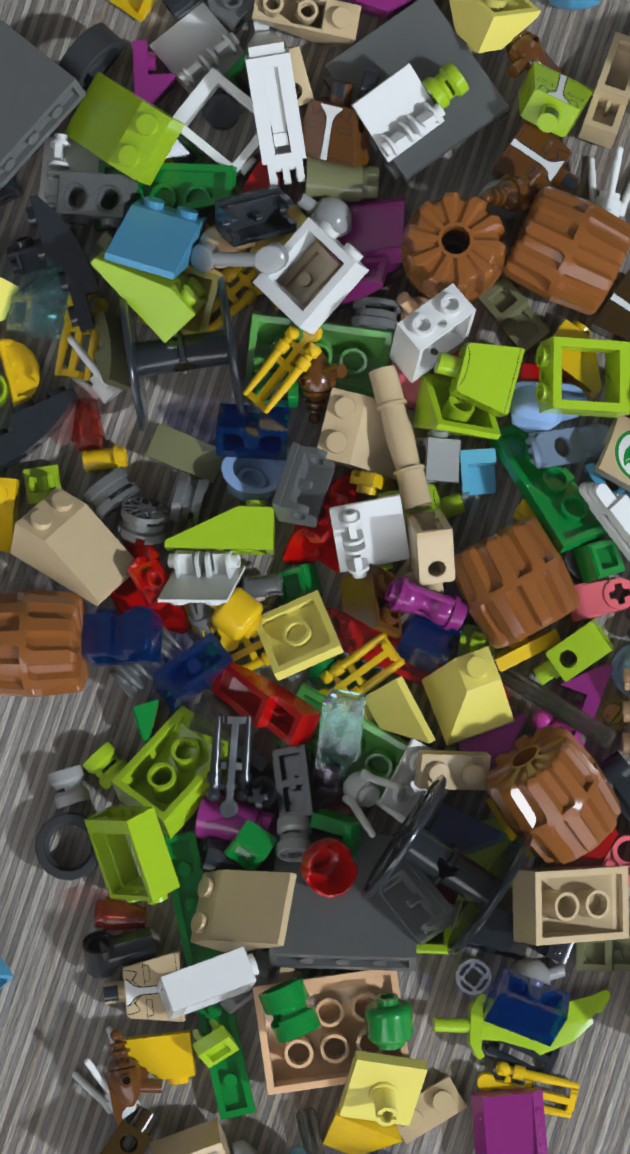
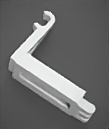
(275, 104)
(611, 512)

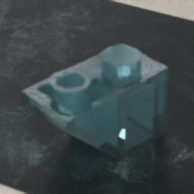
(39, 308)

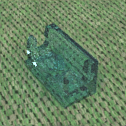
(340, 729)

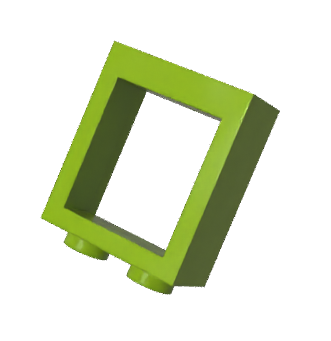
(617, 377)
(115, 858)

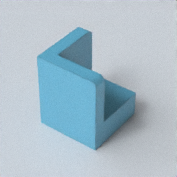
(477, 472)

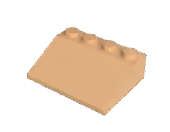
(327, 1052)

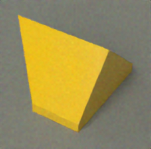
(359, 1135)

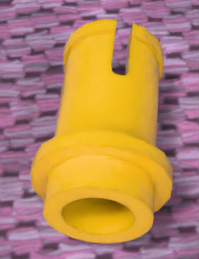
(105, 458)

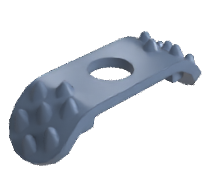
(582, 441)

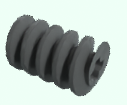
(132, 673)

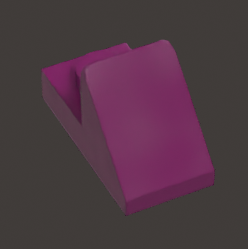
(149, 87)
(591, 686)

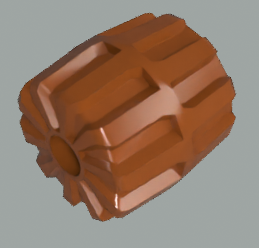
(459, 226)
(568, 250)
(515, 582)
(41, 643)
(555, 794)

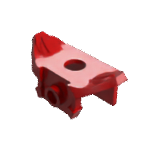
(313, 544)
(145, 586)

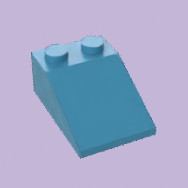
(156, 237)

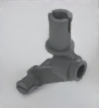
(255, 586)

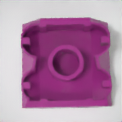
(377, 229)
(509, 1121)

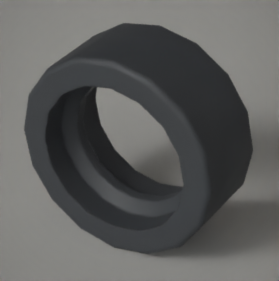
(92, 53)
(43, 852)

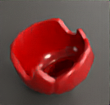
(328, 867)

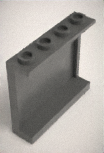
(427, 42)
(33, 99)
(346, 928)

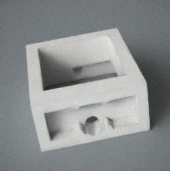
(197, 101)
(332, 293)
(438, 325)
(207, 982)

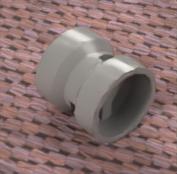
(68, 786)
(294, 837)
(467, 974)

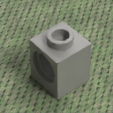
(439, 457)

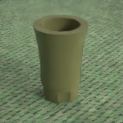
(340, 181)

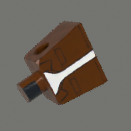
(334, 129)
(533, 148)

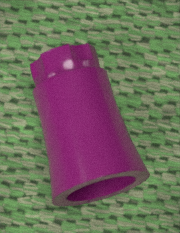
(215, 826)

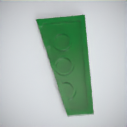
(181, 185)
(548, 493)

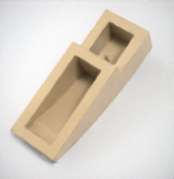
(609, 95)

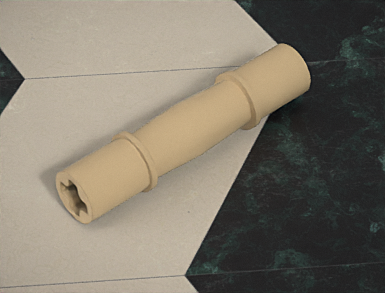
(400, 437)

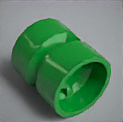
(289, 1009)

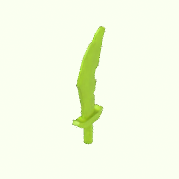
(578, 1020)

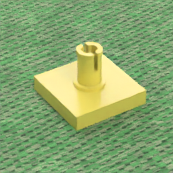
(298, 635)
(382, 1088)

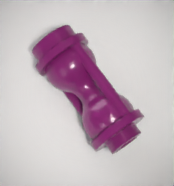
(440, 608)

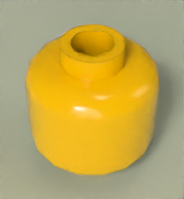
(239, 616)

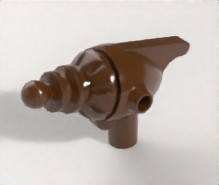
(523, 51)
(515, 192)
(318, 383)
(126, 1077)

